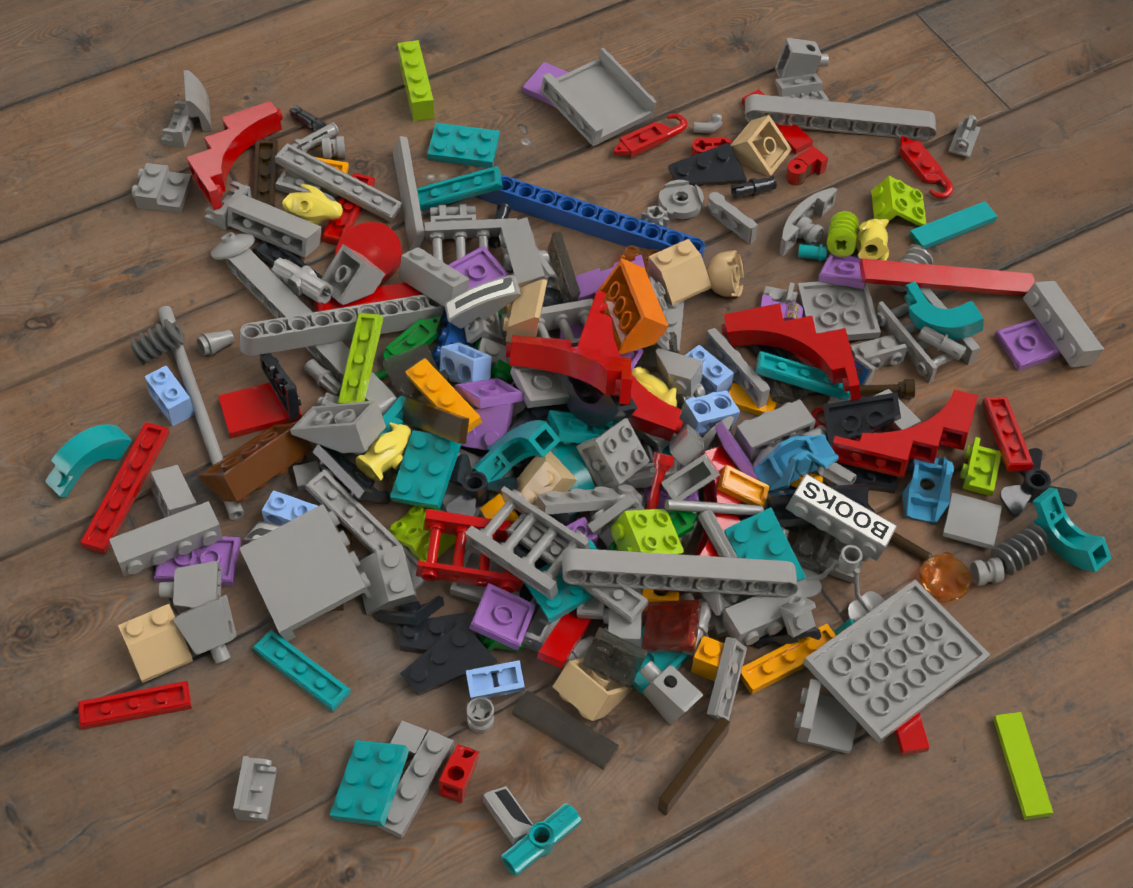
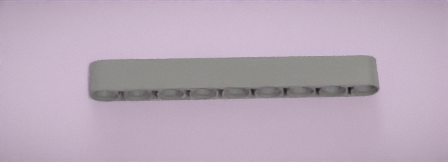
(842, 117)
(333, 324)
(679, 572)

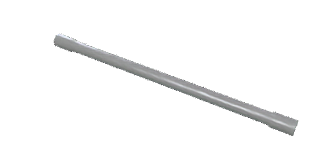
(234, 509)

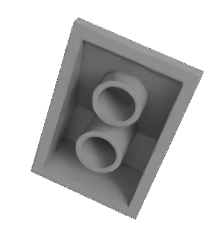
(342, 426)

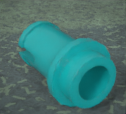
(812, 252)

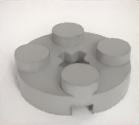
(681, 209)

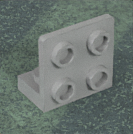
(613, 455)

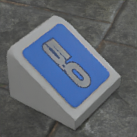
(864, 370)

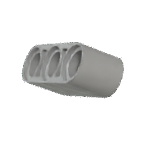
(686, 445)

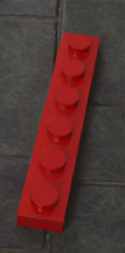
(125, 488)

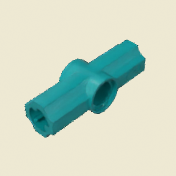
(528, 850)

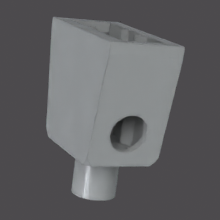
(799, 58)
(193, 585)
(208, 628)
(669, 691)

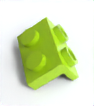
(981, 470)

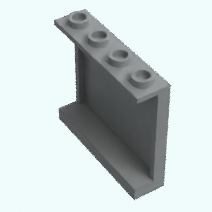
(599, 98)
(304, 569)

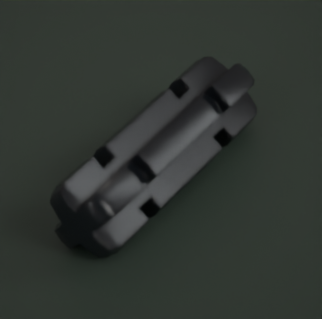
(306, 118)

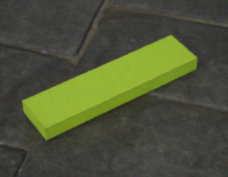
(361, 358)
(1023, 766)

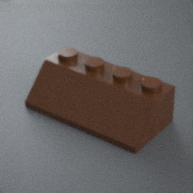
(256, 463)

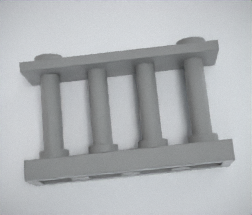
(461, 231)
(561, 317)
(915, 351)
(504, 554)

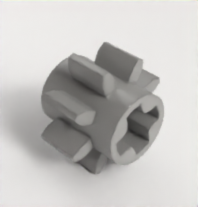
(656, 215)

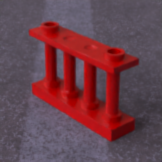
(458, 524)

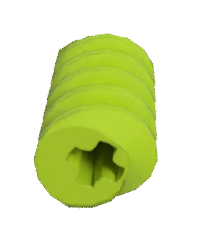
(842, 234)

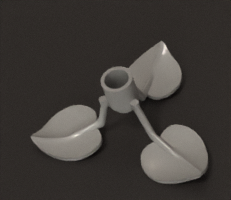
(847, 563)

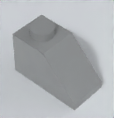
(679, 371)
(691, 478)

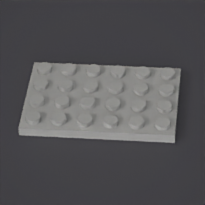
(896, 660)

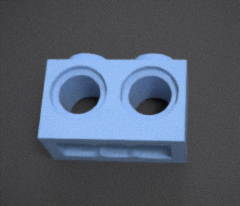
(465, 363)
(715, 374)
(169, 395)
(708, 410)
(284, 508)
(495, 680)

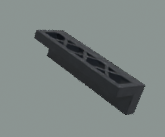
(779, 500)

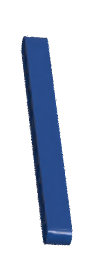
(586, 216)

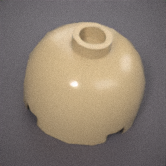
(725, 272)

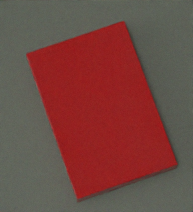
(253, 410)

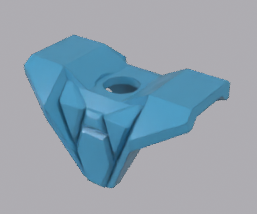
(807, 454)
(927, 504)

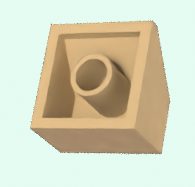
(761, 146)
(679, 271)
(525, 311)
(543, 476)
(155, 643)
(589, 690)

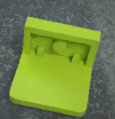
(896, 198)
(646, 532)
(411, 534)

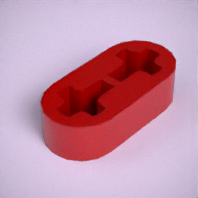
(708, 143)

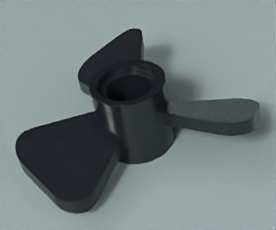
(1034, 484)
(475, 487)

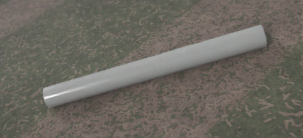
(725, 508)

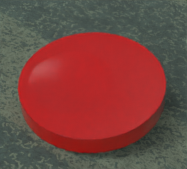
(375, 243)

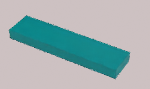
(459, 188)
(953, 225)
(798, 375)
(302, 670)

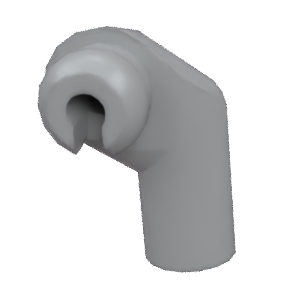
(709, 127)

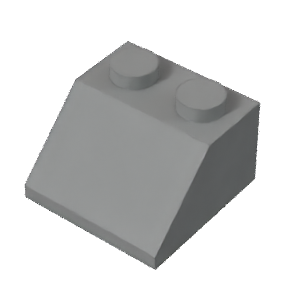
(352, 276)
(389, 578)

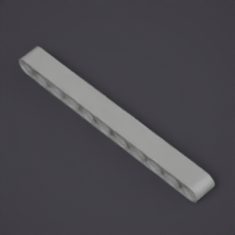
(285, 303)

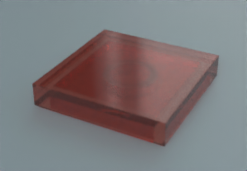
(672, 626)

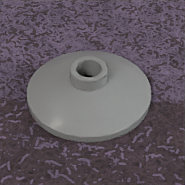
(232, 245)

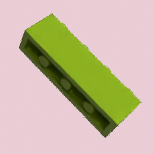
(416, 80)

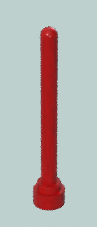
(662, 464)

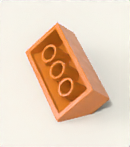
(633, 307)

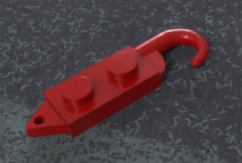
(649, 137)
(925, 166)

